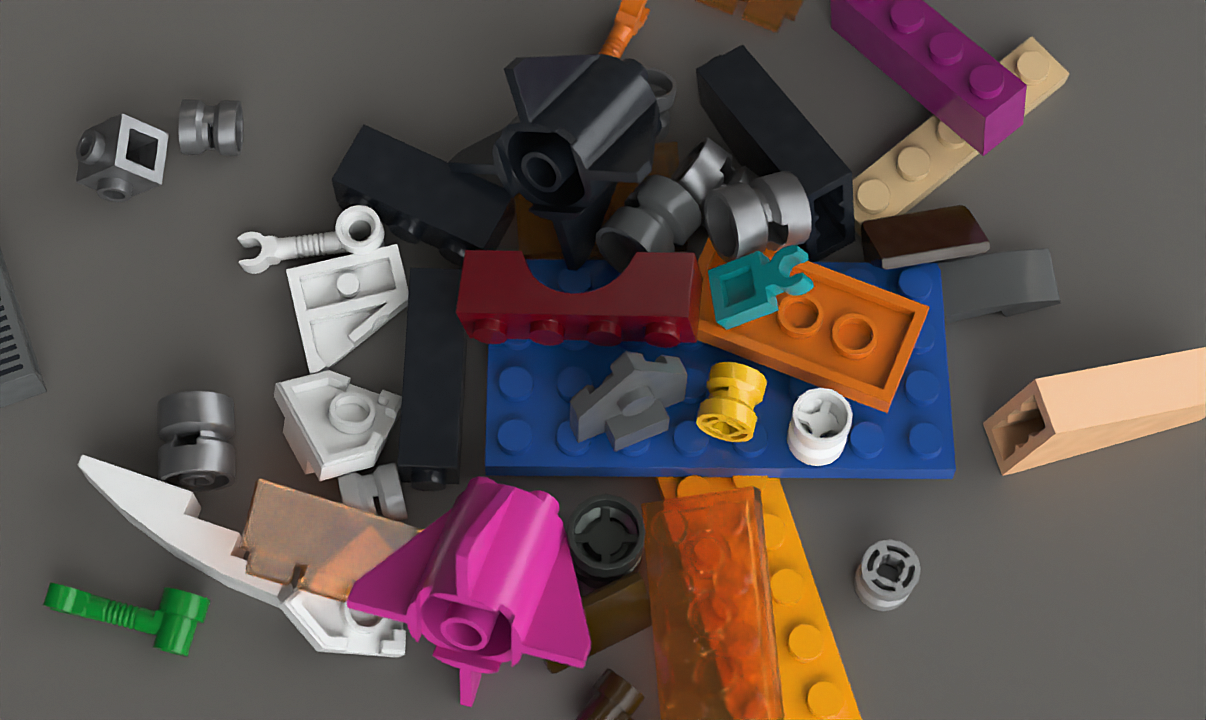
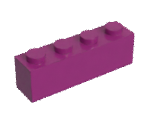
(936, 66)

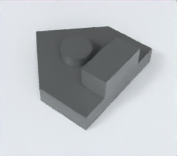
(630, 400)

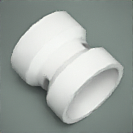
(822, 413)

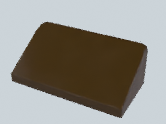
(922, 237)
(613, 614)

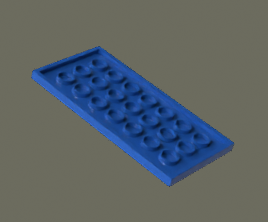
(535, 382)

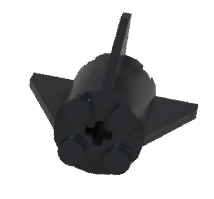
(574, 138)

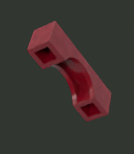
(649, 302)

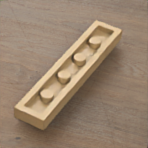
(936, 151)

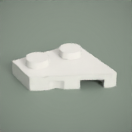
(346, 302)

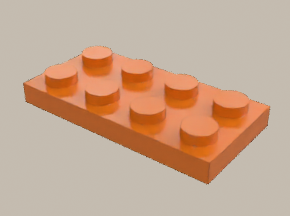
(833, 336)

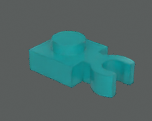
(749, 285)

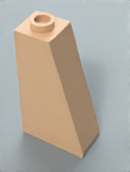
(1097, 409)

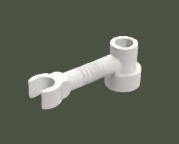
(350, 228)

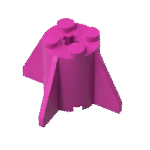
(485, 584)

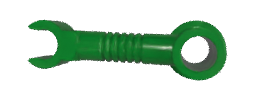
(171, 624)

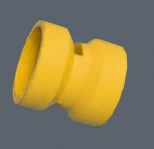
(731, 402)

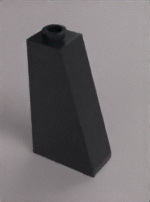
(774, 137)

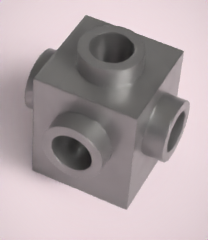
(121, 158)

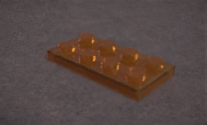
(712, 607)

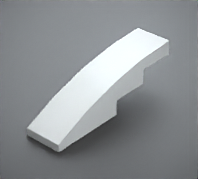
(171, 519)

